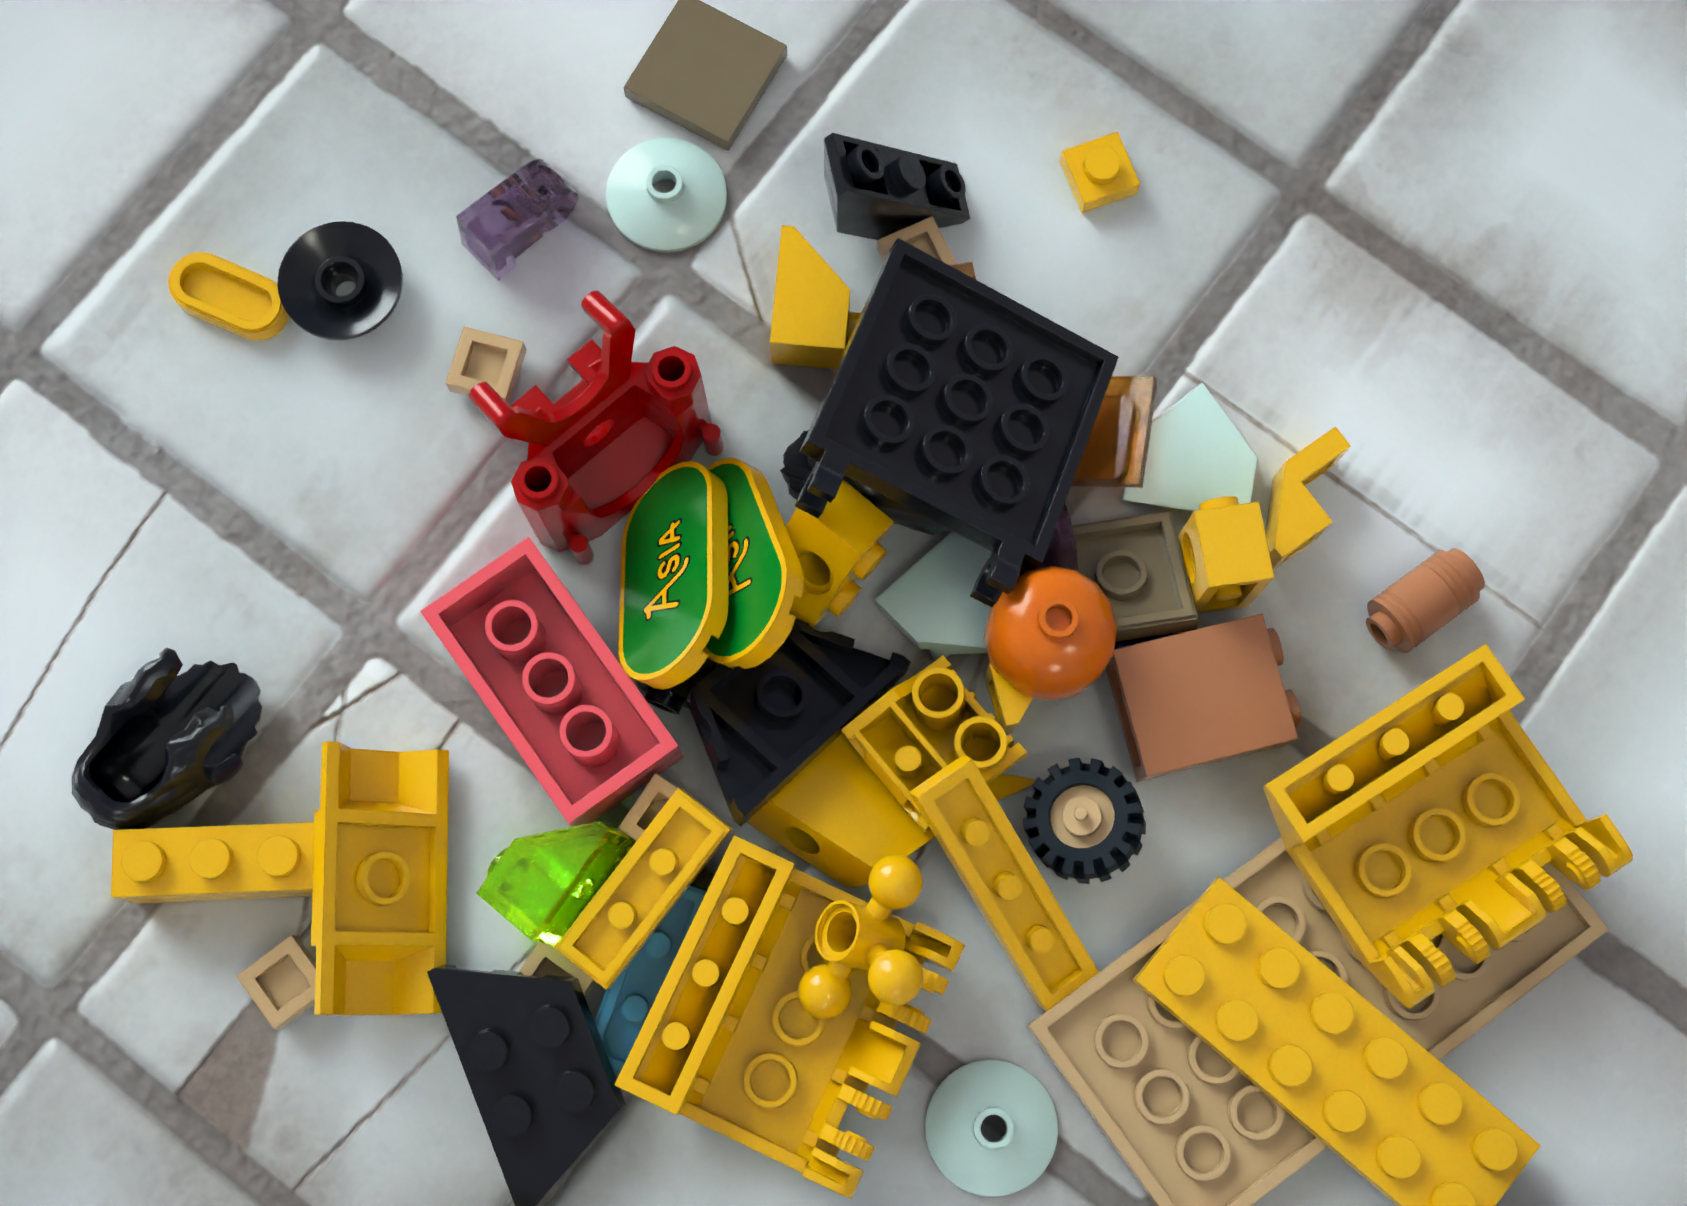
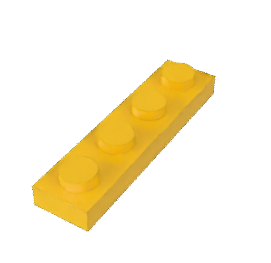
(1004, 882)

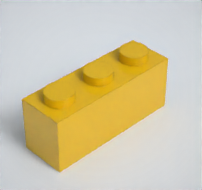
(213, 863)

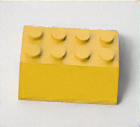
(1438, 828)
(740, 1047)

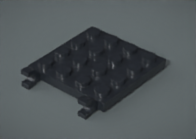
(959, 412)

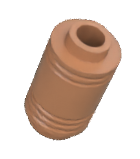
(1424, 600)

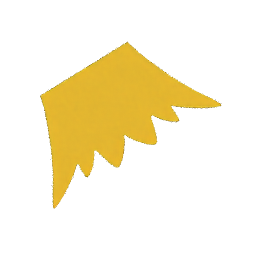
(846, 818)

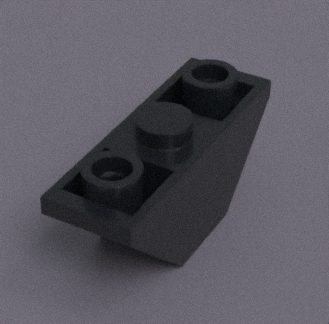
(888, 189)

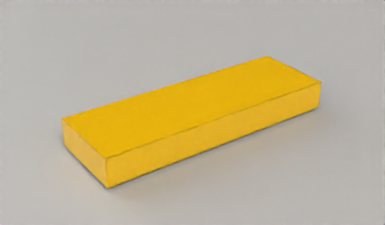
(643, 888)

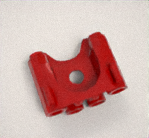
(603, 437)

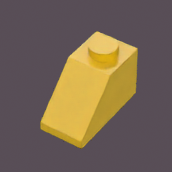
(809, 307)

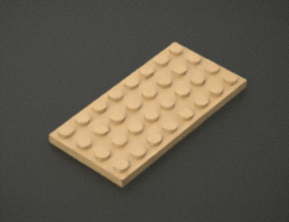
(1190, 1118)

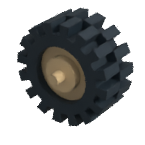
(1084, 820)

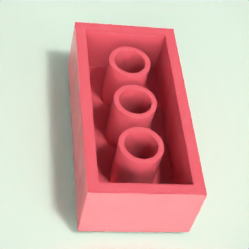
(552, 684)

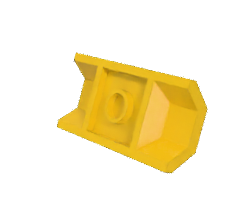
(379, 880)

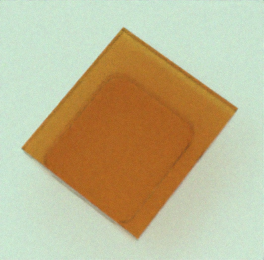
(1120, 435)

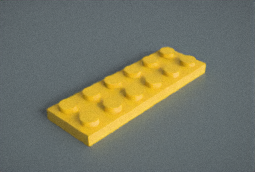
(1332, 1058)

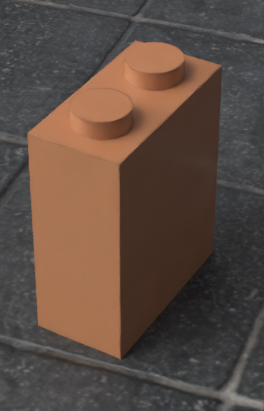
(1202, 697)

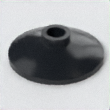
(326, 259)

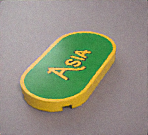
(761, 570)
(674, 576)

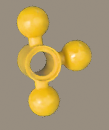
(866, 940)

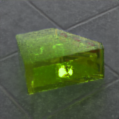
(552, 877)

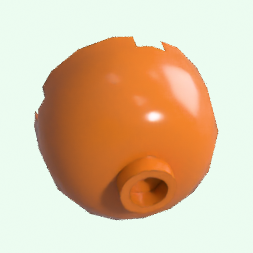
(1051, 633)

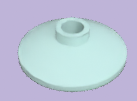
(670, 219)
(956, 1120)

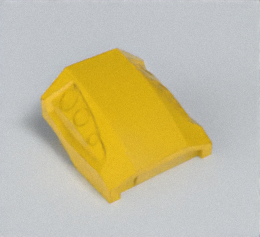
(924, 729)

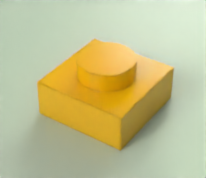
(1099, 172)

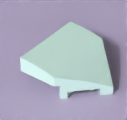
(1195, 456)
(934, 599)

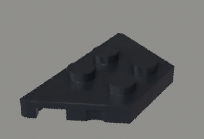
(783, 713)
(530, 1068)

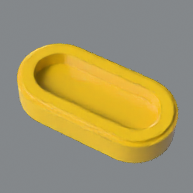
(228, 296)

